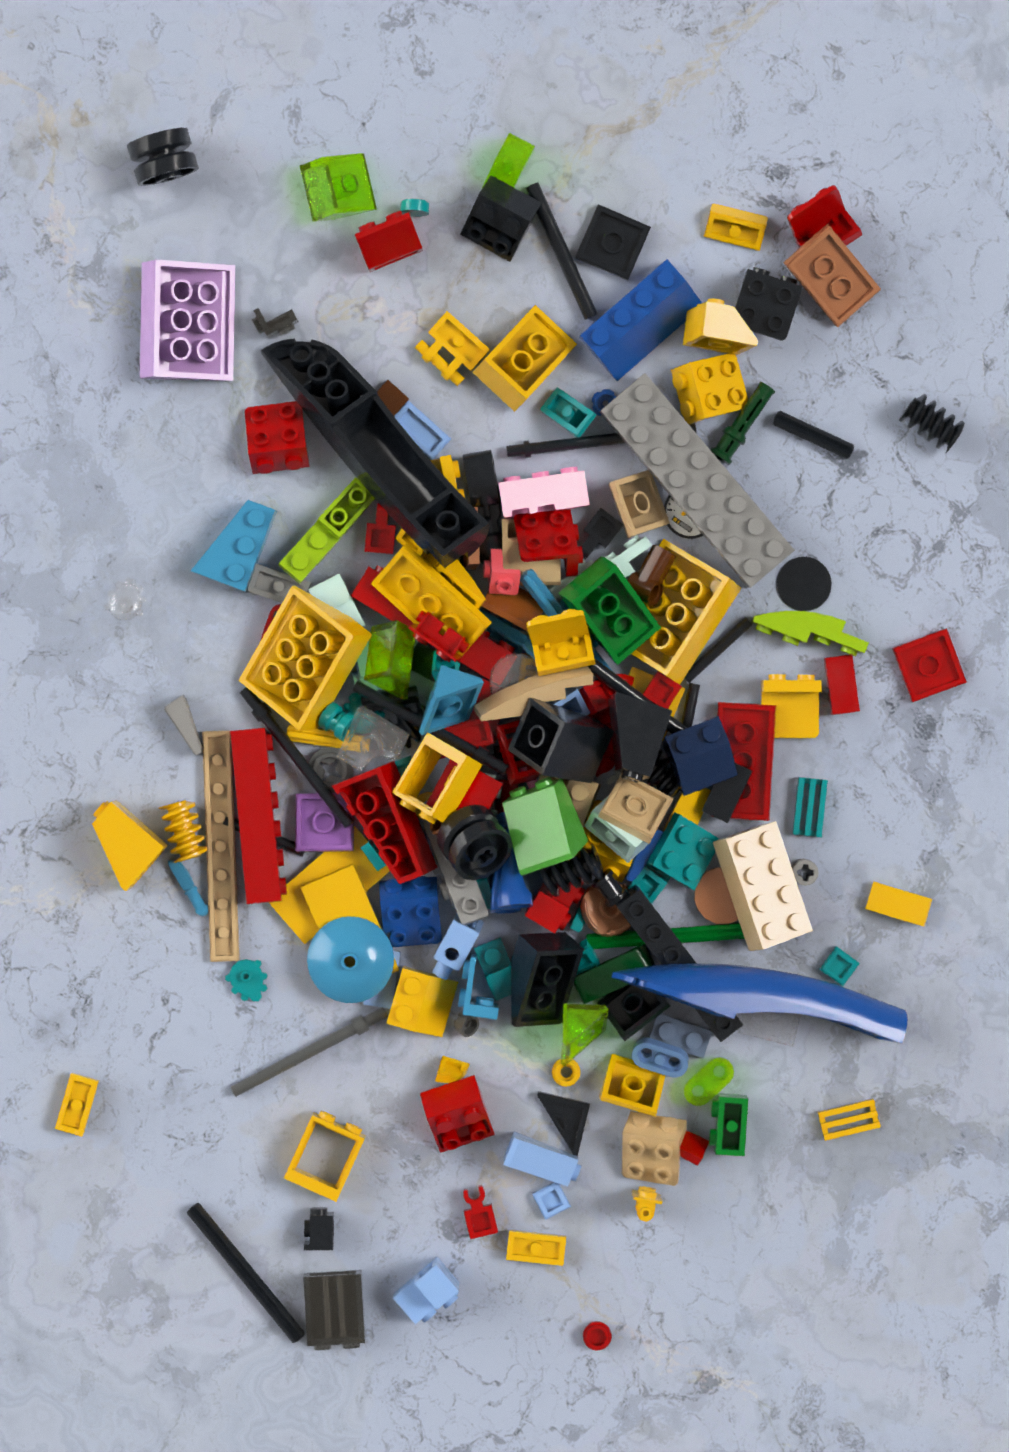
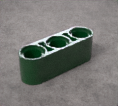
(598, 981)

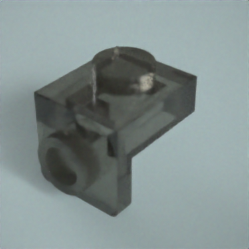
(282, 324)

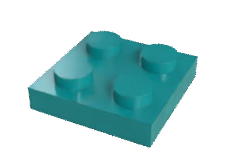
(683, 851)

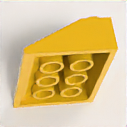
(687, 612)
(304, 658)

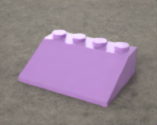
(187, 321)

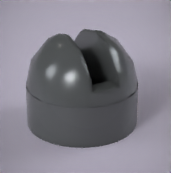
(470, 1028)

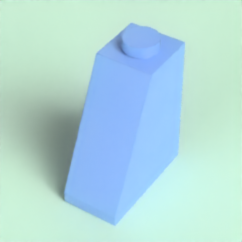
(541, 1159)

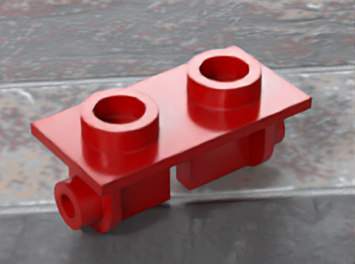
(428, 632)

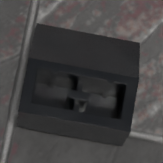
(500, 218)

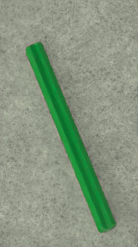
(684, 934)

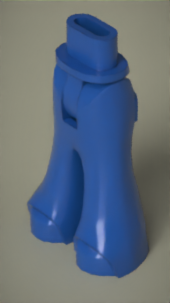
(508, 886)

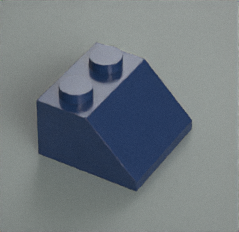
(700, 756)

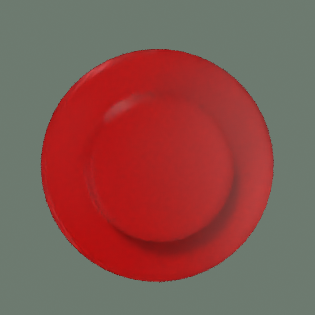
(597, 1335)

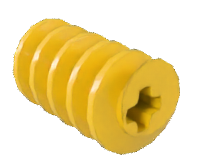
(183, 830)

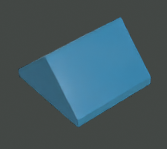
(450, 699)

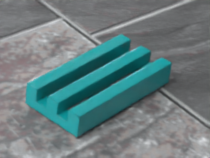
(821, 807)

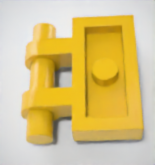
(457, 341)

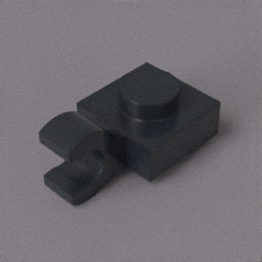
(601, 531)

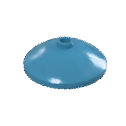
(353, 938)

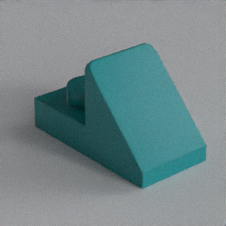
(568, 412)
(496, 967)

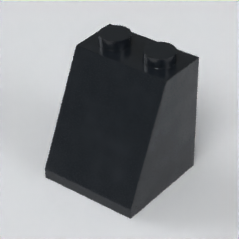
(636, 735)
(560, 741)

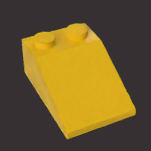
(524, 358)

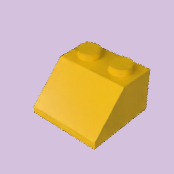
(717, 328)
(422, 1002)

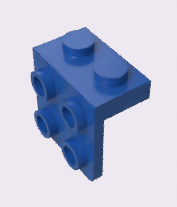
(411, 911)

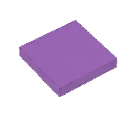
(319, 828)

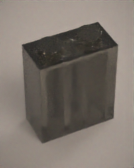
(334, 1309)

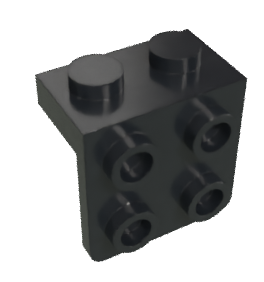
(768, 303)

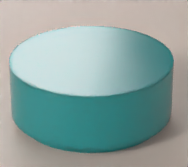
(415, 207)

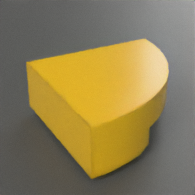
(451, 1070)

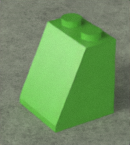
(543, 825)

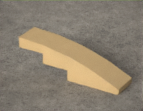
(514, 699)

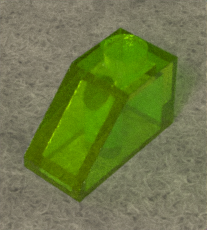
(511, 160)

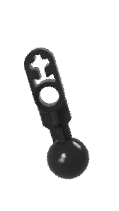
(485, 495)

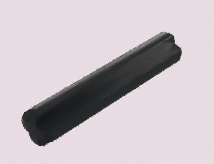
(813, 434)

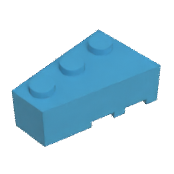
(238, 547)

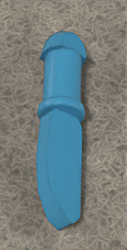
(187, 884)

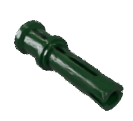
(735, 434)

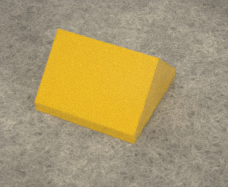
(631, 1086)

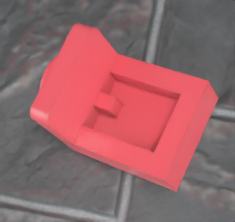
(499, 579)

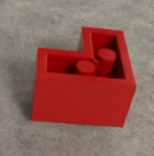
(553, 911)

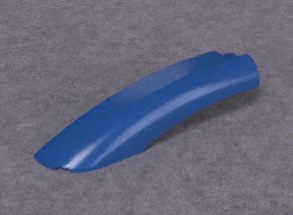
(747, 989)

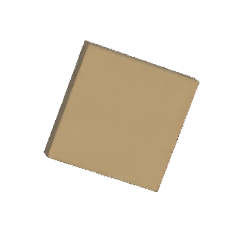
(636, 808)

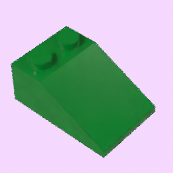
(611, 609)

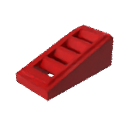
(513, 775)

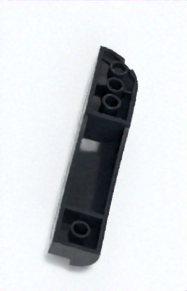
(378, 449)

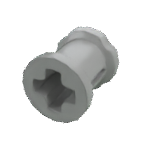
(810, 878)

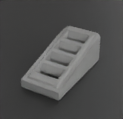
(183, 720)

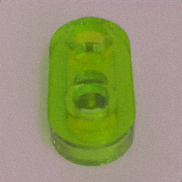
(709, 1081)

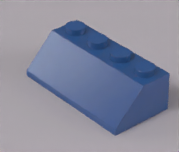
(640, 320)

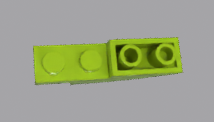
(327, 531)
(799, 624)

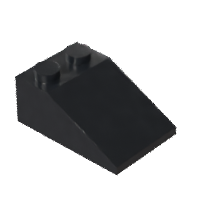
(542, 977)

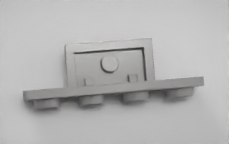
(460, 892)

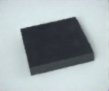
(613, 242)

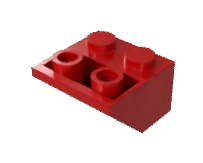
(388, 241)
(457, 1114)

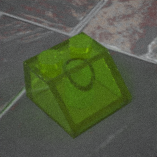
(338, 187)
(390, 658)

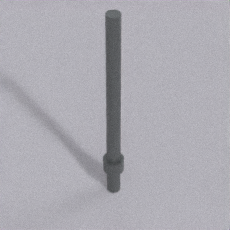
(359, 1025)

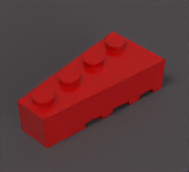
(388, 823)

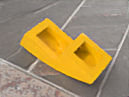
(898, 904)

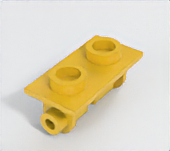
(645, 1202)

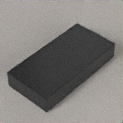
(727, 794)

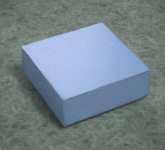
(551, 1200)

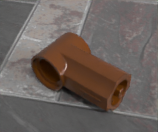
(650, 578)

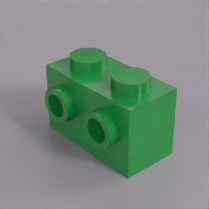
(731, 1124)

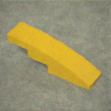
(453, 573)

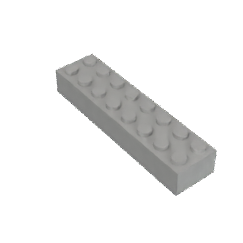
(696, 480)

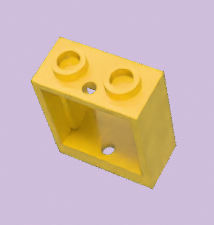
(420, 770)
(313, 1182)

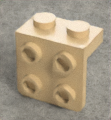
(652, 1148)

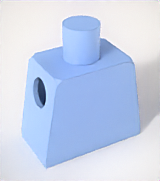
(458, 937)

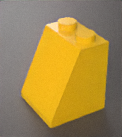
(127, 842)

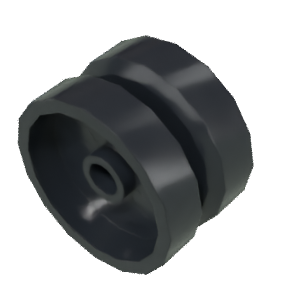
(162, 156)
(474, 842)

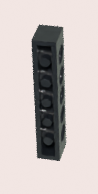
(667, 949)

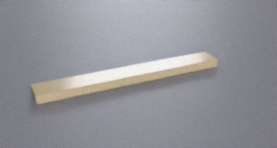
(220, 846)

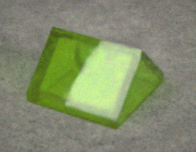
(580, 1028)

